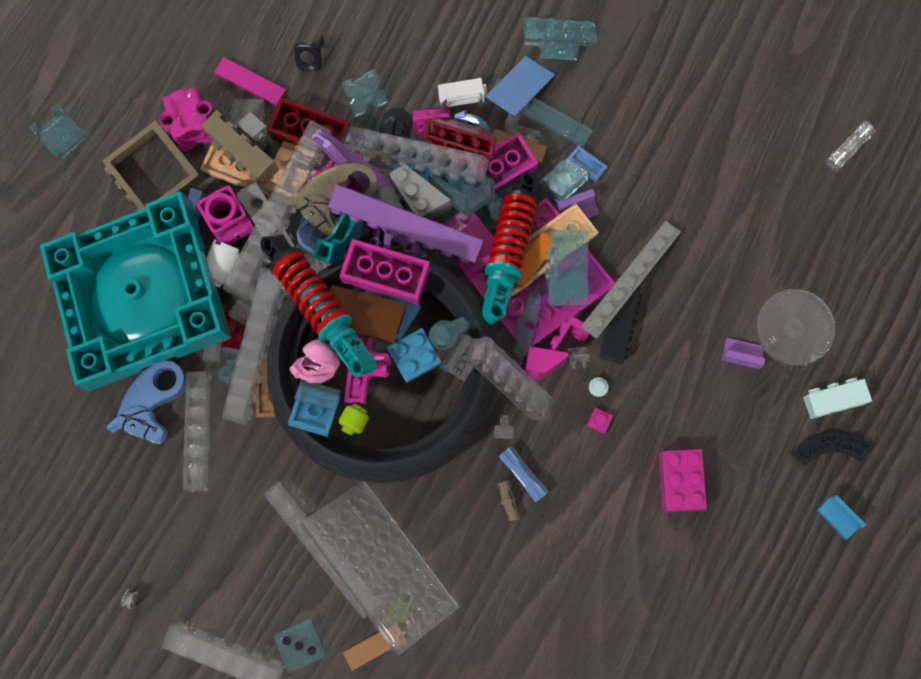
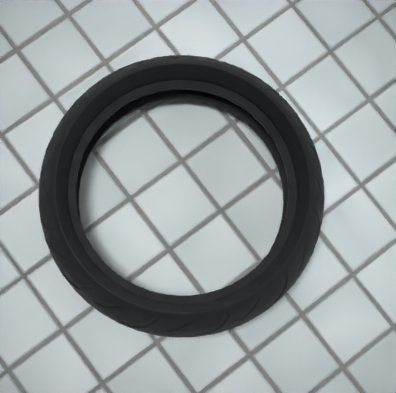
(383, 464)

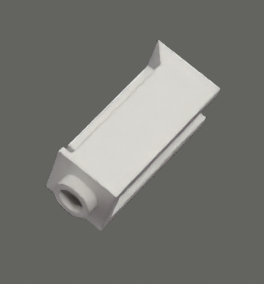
(461, 92)

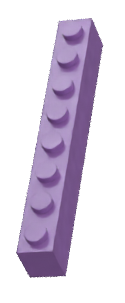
(406, 223)

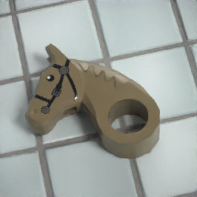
(316, 194)

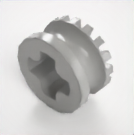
(129, 599)

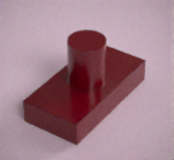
(236, 330)

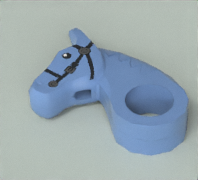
(142, 397)

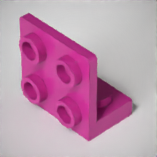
(421, 116)
(572, 326)

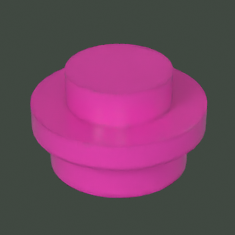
(515, 307)

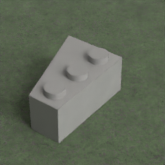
(418, 194)

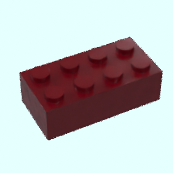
(293, 118)

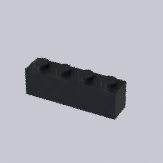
(619, 331)

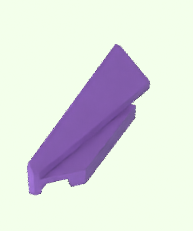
(342, 154)

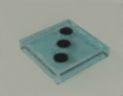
(299, 645)

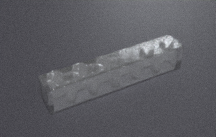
(510, 378)
(219, 655)

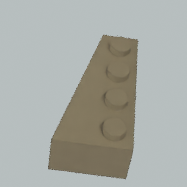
(239, 148)

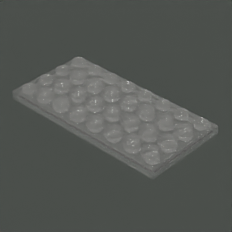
(380, 567)

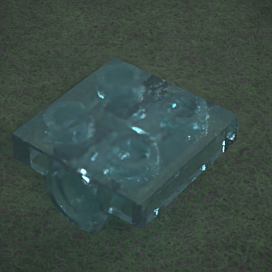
(564, 179)

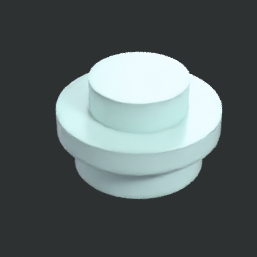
(598, 387)

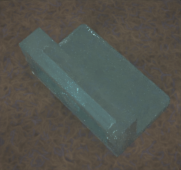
(317, 395)

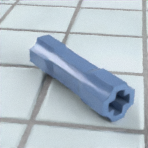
(524, 474)

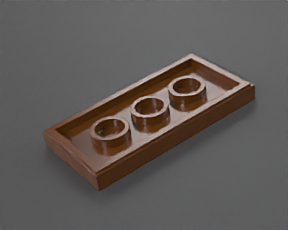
(371, 314)

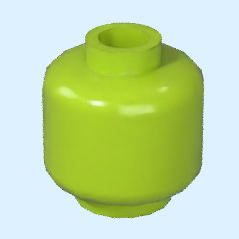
(353, 419)

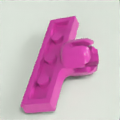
(357, 387)

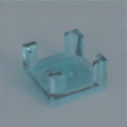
(59, 133)

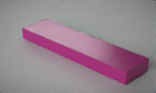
(250, 81)

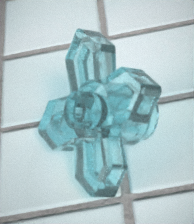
(364, 92)

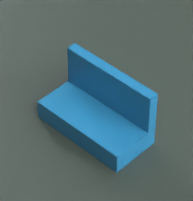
(840, 516)

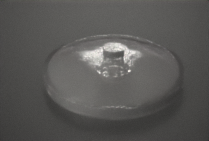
(795, 327)

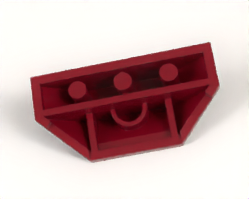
(460, 137)

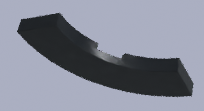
(829, 443)

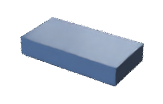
(588, 162)

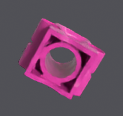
(184, 116)
(235, 225)

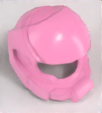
(319, 357)

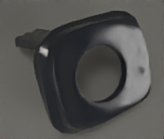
(313, 48)

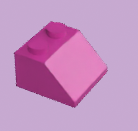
(543, 362)

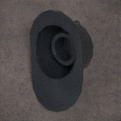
(396, 123)

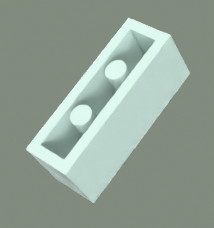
(837, 398)

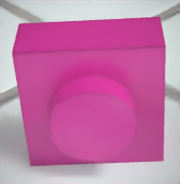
(599, 420)

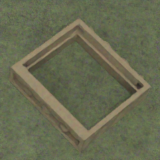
(136, 142)

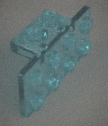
(559, 37)
(567, 268)

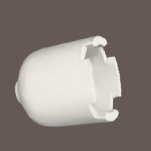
(221, 261)

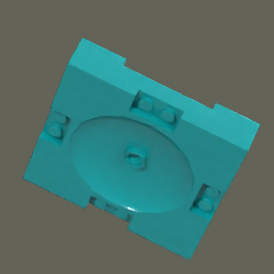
(167, 316)

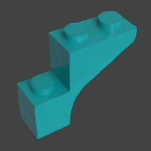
(333, 247)

